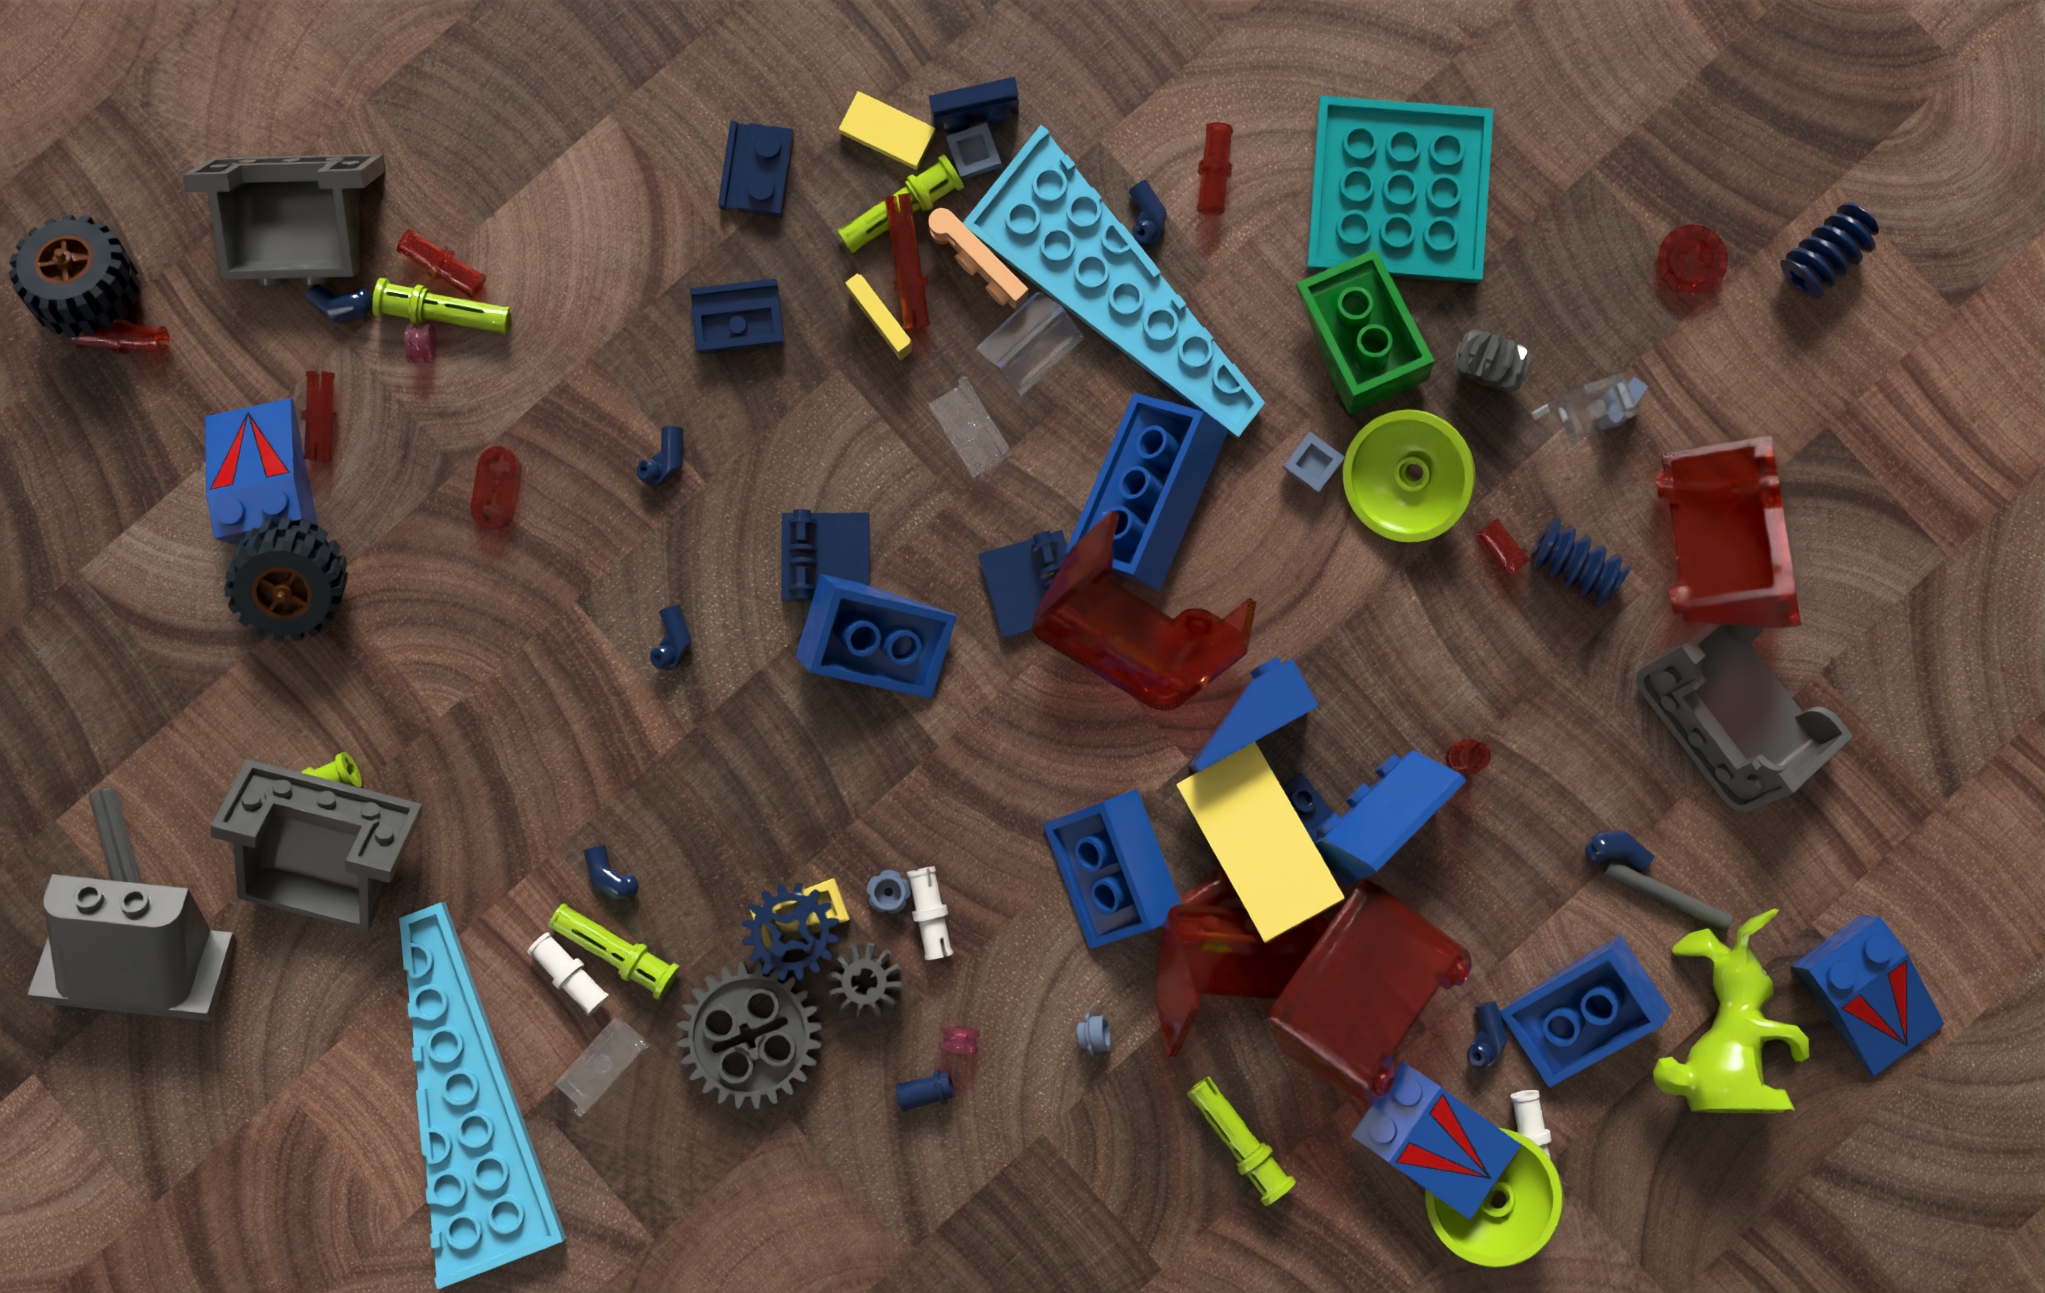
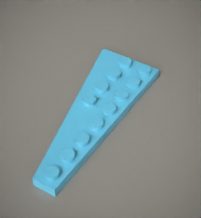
(1075, 250)
(479, 1158)

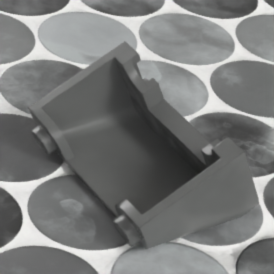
(1738, 716)

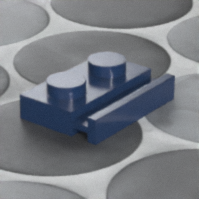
(987, 101)
(756, 169)
(737, 316)

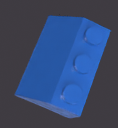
(1384, 814)
(1113, 869)

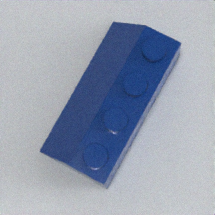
(1153, 484)

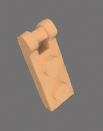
(976, 257)

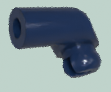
(1151, 215)
(340, 308)
(667, 461)
(675, 642)
(1618, 844)
(607, 880)
(1491, 1037)

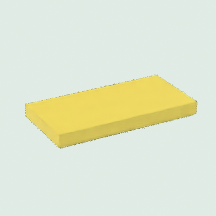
(1260, 842)

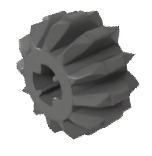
(1492, 361)
(855, 969)

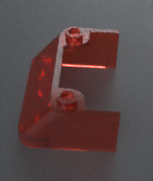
(1129, 639)
(1222, 954)

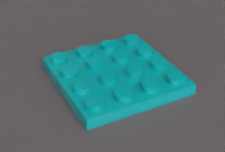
(1401, 184)

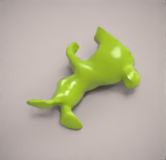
(1726, 1062)

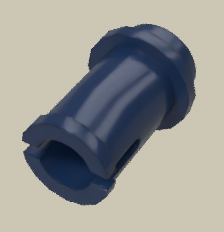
(925, 1091)

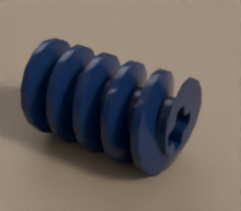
(1830, 249)
(1578, 563)

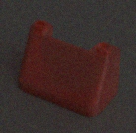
(1729, 535)
(1364, 991)

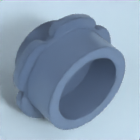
(877, 886)
(1094, 1034)

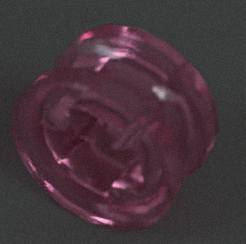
(420, 343)
(959, 1039)

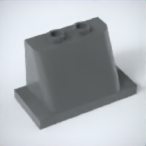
(286, 214)
(313, 842)
(129, 950)

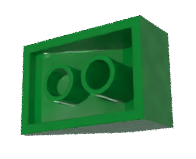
(1364, 331)

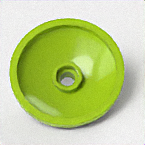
(1385, 491)
(1511, 1232)

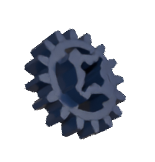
(780, 949)

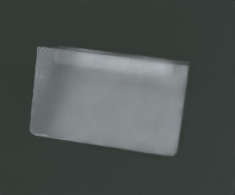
(1031, 342)
(1592, 407)
(970, 429)
(601, 1065)

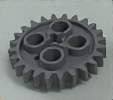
(765, 1071)

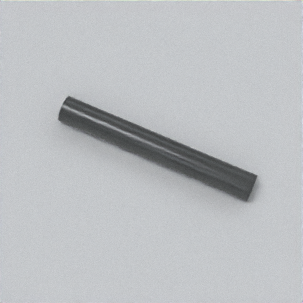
(1667, 895)

